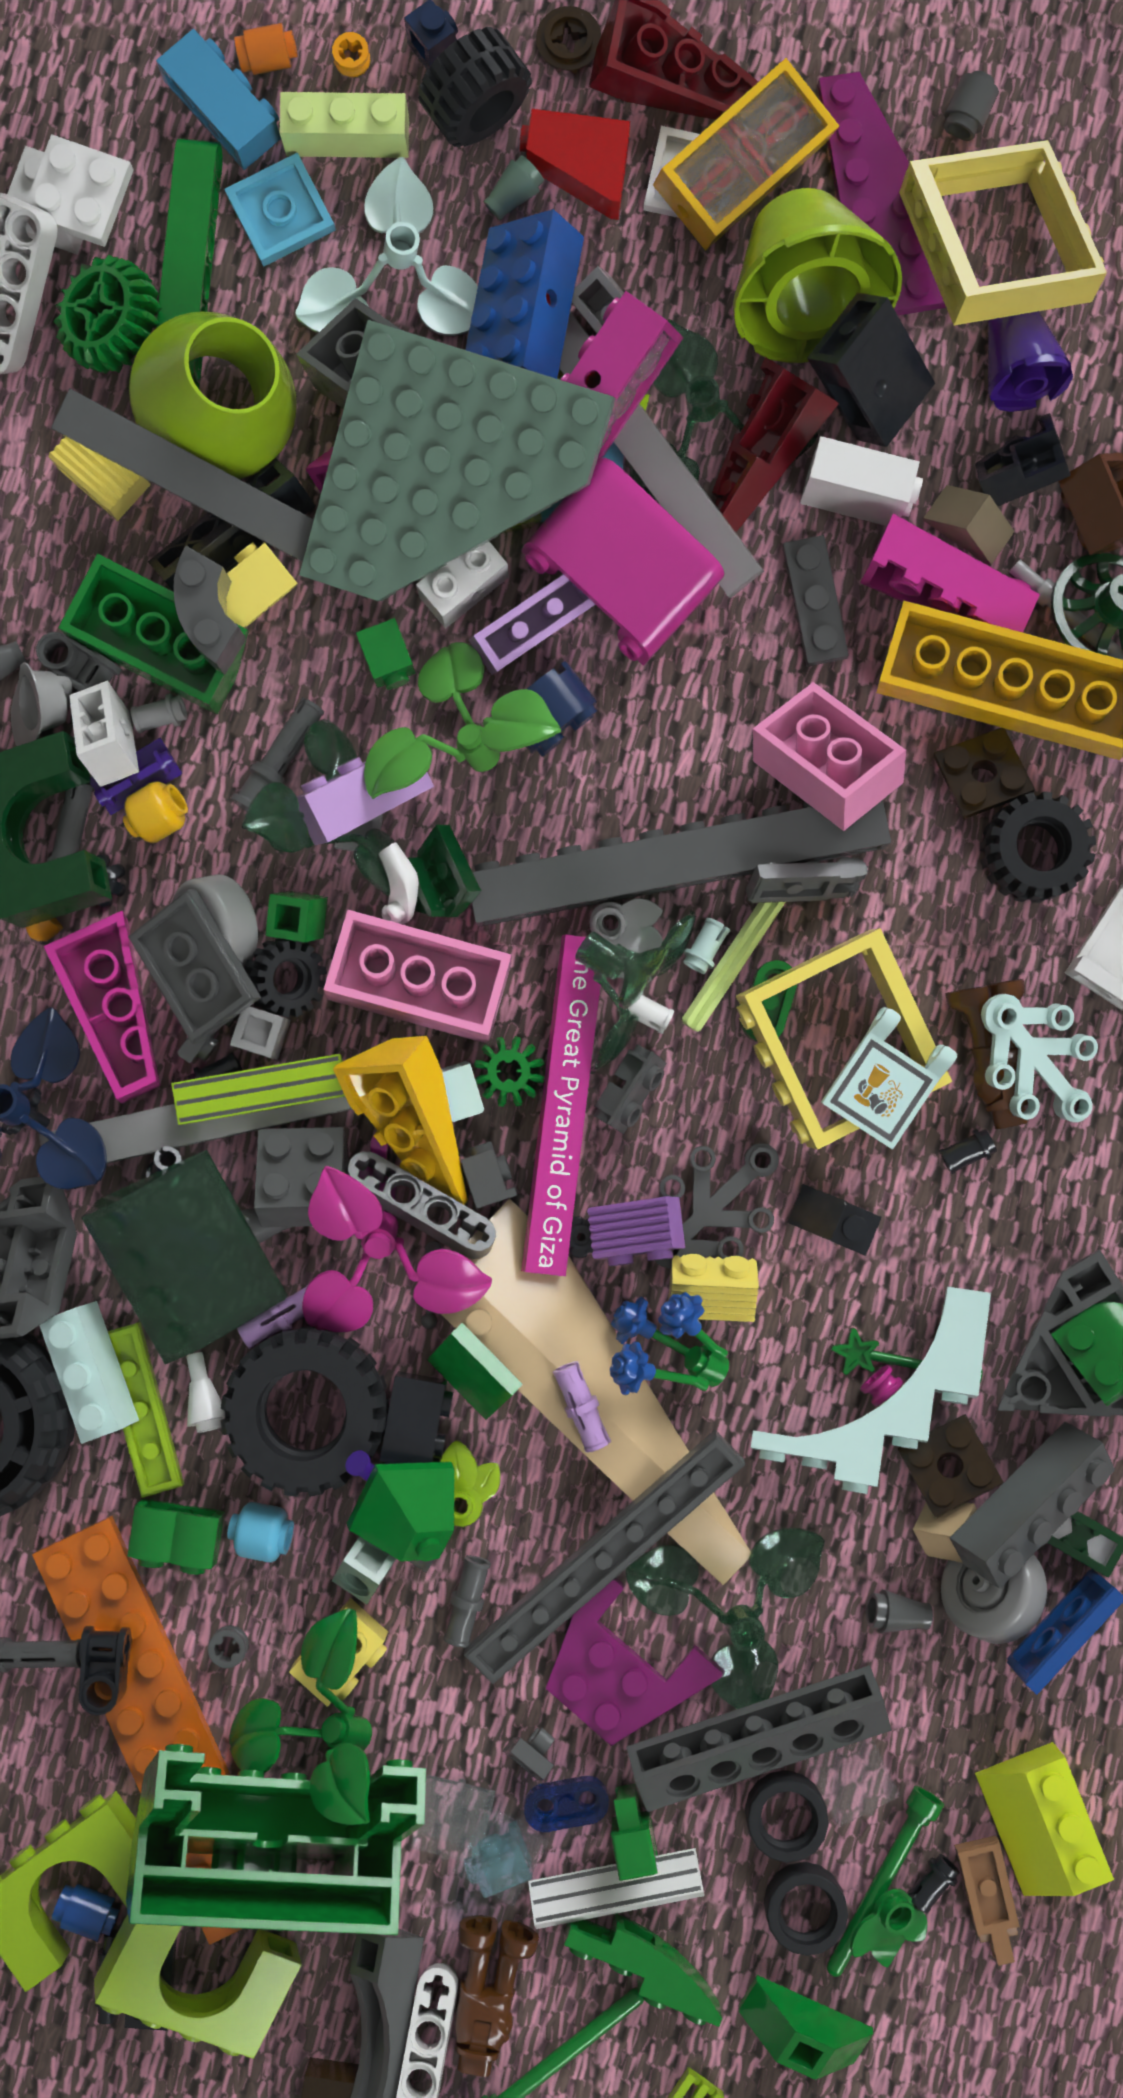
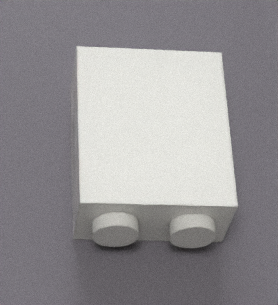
(861, 482)

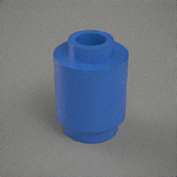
(85, 1912)

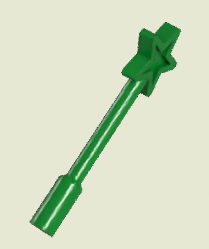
(862, 1353)

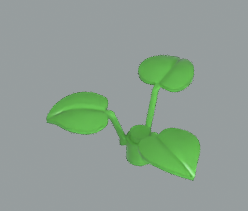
(516, 722)

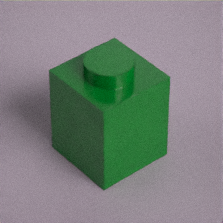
(386, 654)
(296, 916)

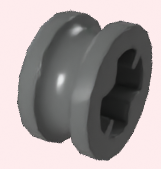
(217, 1656)

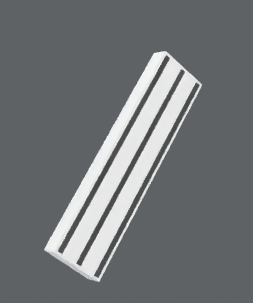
(600, 1893)

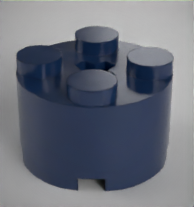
(567, 701)

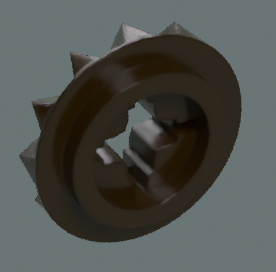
(580, 26)

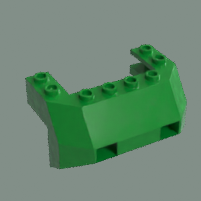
(255, 1837)

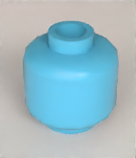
(261, 1532)

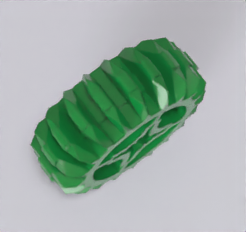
(107, 314)

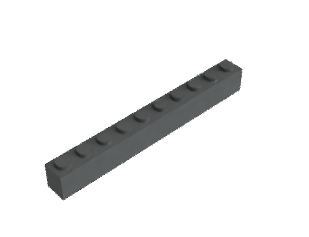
(668, 861)

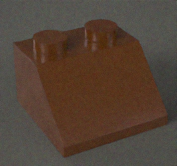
(1096, 502)

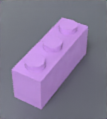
(530, 623)
(344, 803)

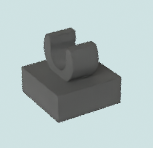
(530, 1753)

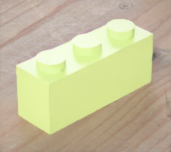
(344, 124)

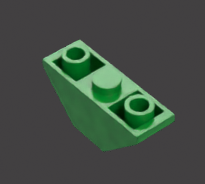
(802, 2031)

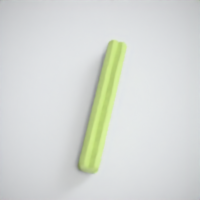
(731, 964)

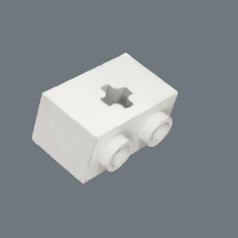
(462, 583)
(103, 733)

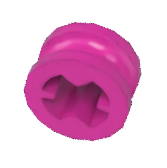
(881, 1385)

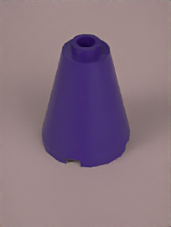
(1024, 362)

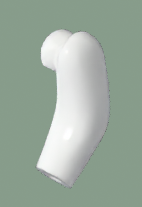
(402, 885)

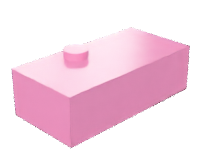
(417, 976)

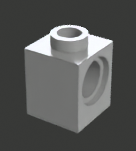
(260, 1032)

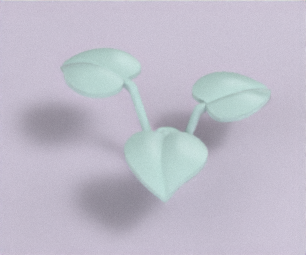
(402, 210)

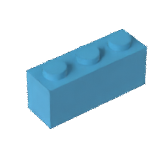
(220, 98)

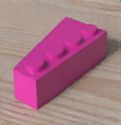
(935, 574)
(106, 994)

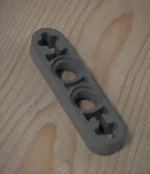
(424, 1199)

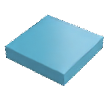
(280, 209)

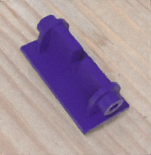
(154, 764)

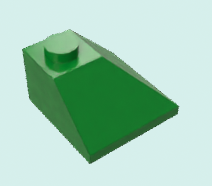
(407, 1509)

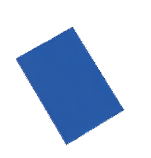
(1064, 1630)

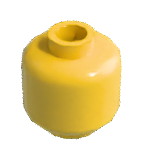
(155, 812)

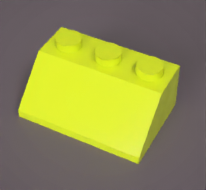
(1044, 1824)

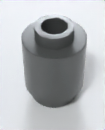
(970, 105)

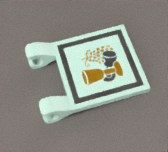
(882, 1086)

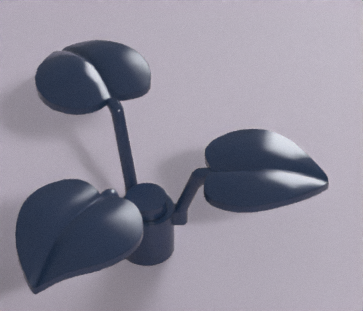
(51, 1052)

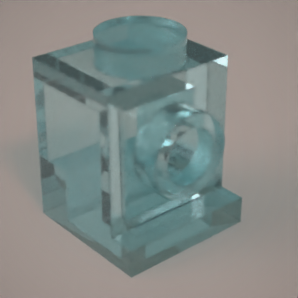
(499, 1862)

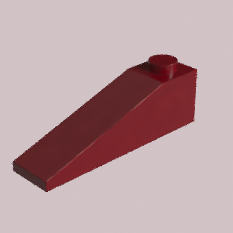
(662, 65)

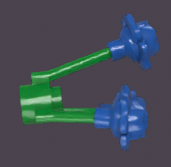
(678, 1315)

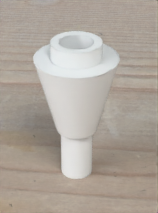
(203, 1398)

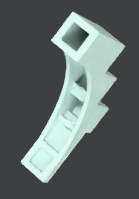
(948, 1368)

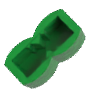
(175, 1535)

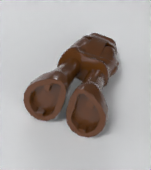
(970, 1003)
(485, 2009)

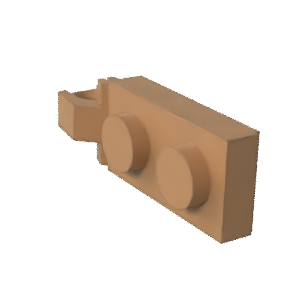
(989, 1895)

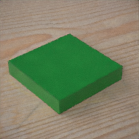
(474, 1371)

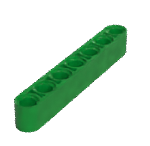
(190, 233)

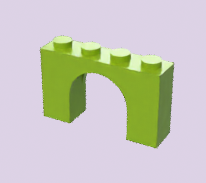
(98, 1838)
(228, 2017)

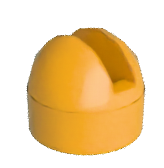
(44, 930)

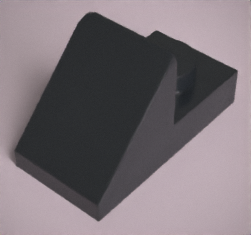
(834, 1219)

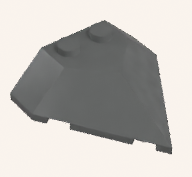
(34, 1255)
(1045, 1375)

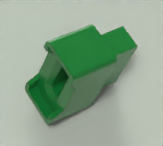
(632, 1836)

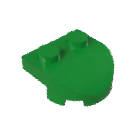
(1096, 1347)

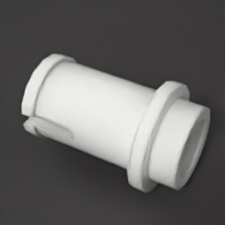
(652, 1013)

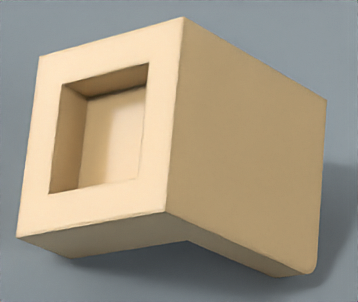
(936, 1532)

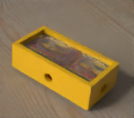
(745, 154)

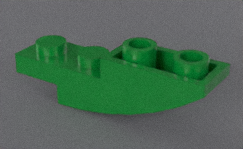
(661, 1971)

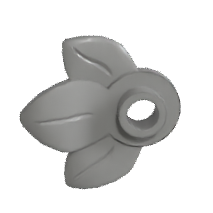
(634, 924)

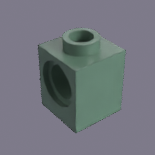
(363, 1570)

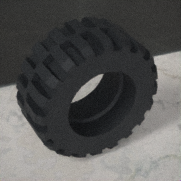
(263, 1449)

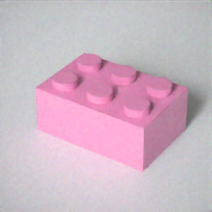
(828, 756)

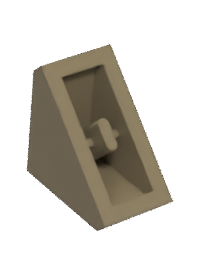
(971, 522)

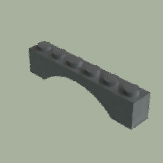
(385, 1983)

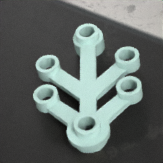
(1033, 1056)

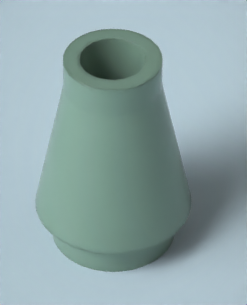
(514, 187)

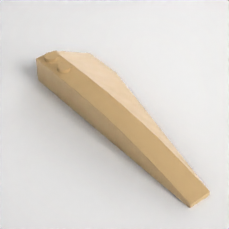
(552, 1320)

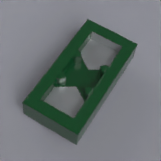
(1089, 1543)

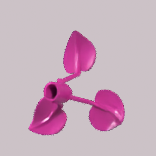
(346, 1207)

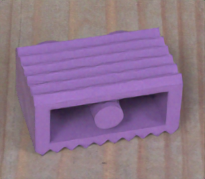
(635, 1229)

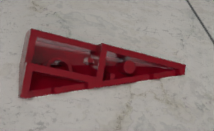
(777, 430)

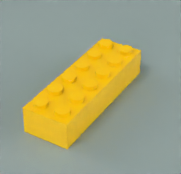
(1006, 679)

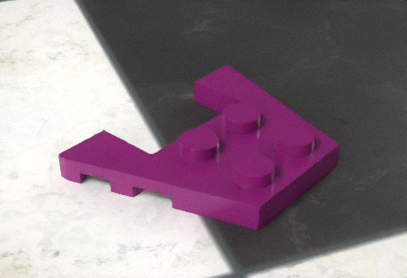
(611, 1683)

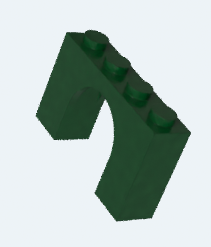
(56, 887)

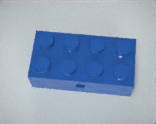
(526, 292)

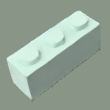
(89, 1372)

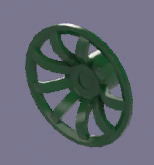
(1106, 601)

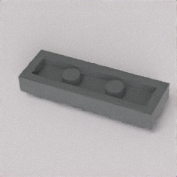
(815, 600)

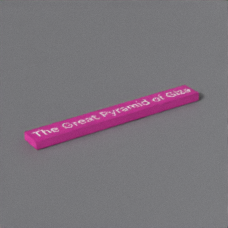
(561, 1114)

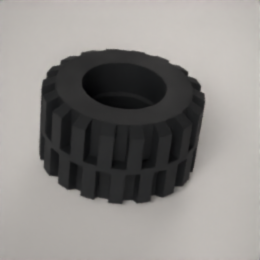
(474, 87)
(1061, 823)

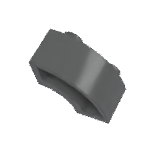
(202, 609)

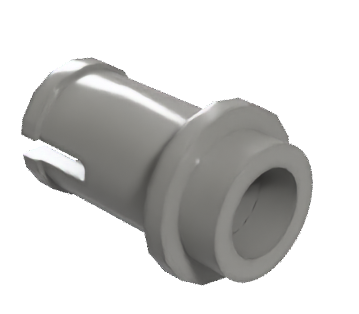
(159, 713)

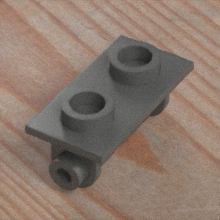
(623, 1106)

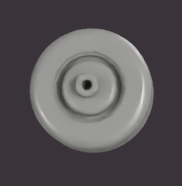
(230, 910)
(992, 1612)

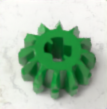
(509, 1057)

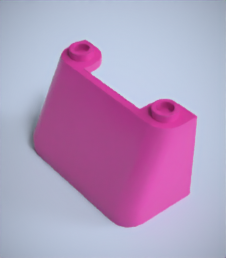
(626, 559)

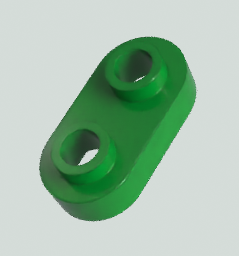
(778, 1005)

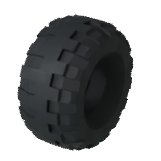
(34, 1420)

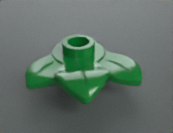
(888, 1927)

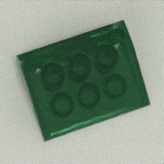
(184, 1256)

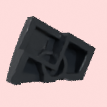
(1023, 464)

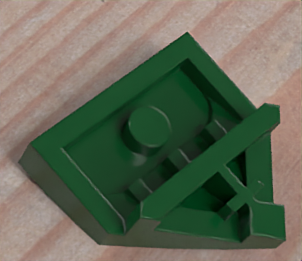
(443, 875)

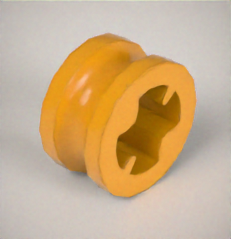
(353, 42)

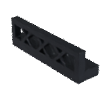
(225, 539)

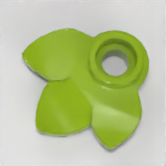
(471, 1481)

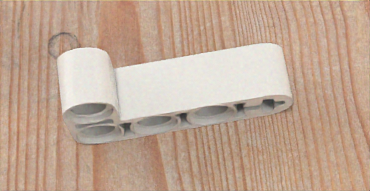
(24, 295)
(420, 2054)

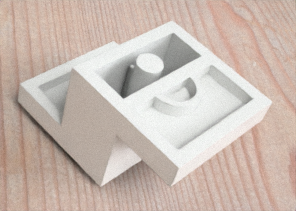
(76, 187)

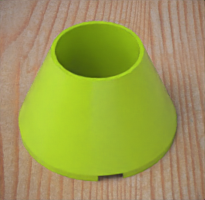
(804, 270)
(176, 410)

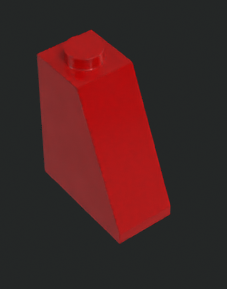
(580, 155)

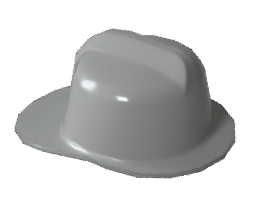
(38, 703)

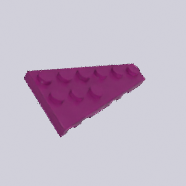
(868, 178)

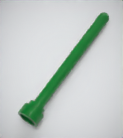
(921, 1810)
(573, 2046)

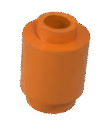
(265, 49)

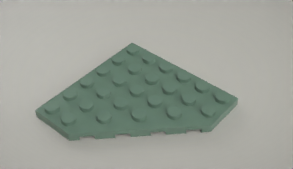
(442, 459)

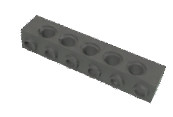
(758, 1738)

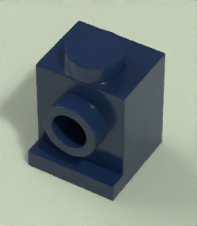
(429, 31)

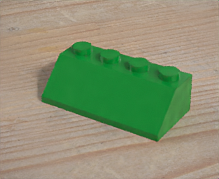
(140, 630)

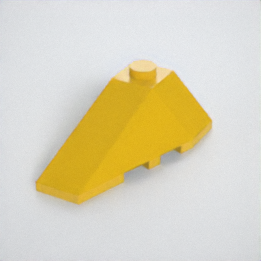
(408, 1104)

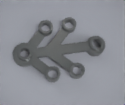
(708, 1210)

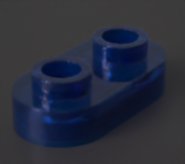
(567, 1808)

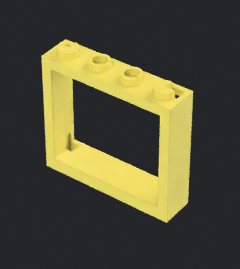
(993, 168)
(772, 1054)

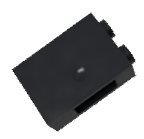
(871, 369)

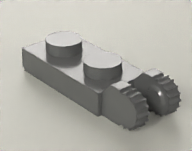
(806, 881)

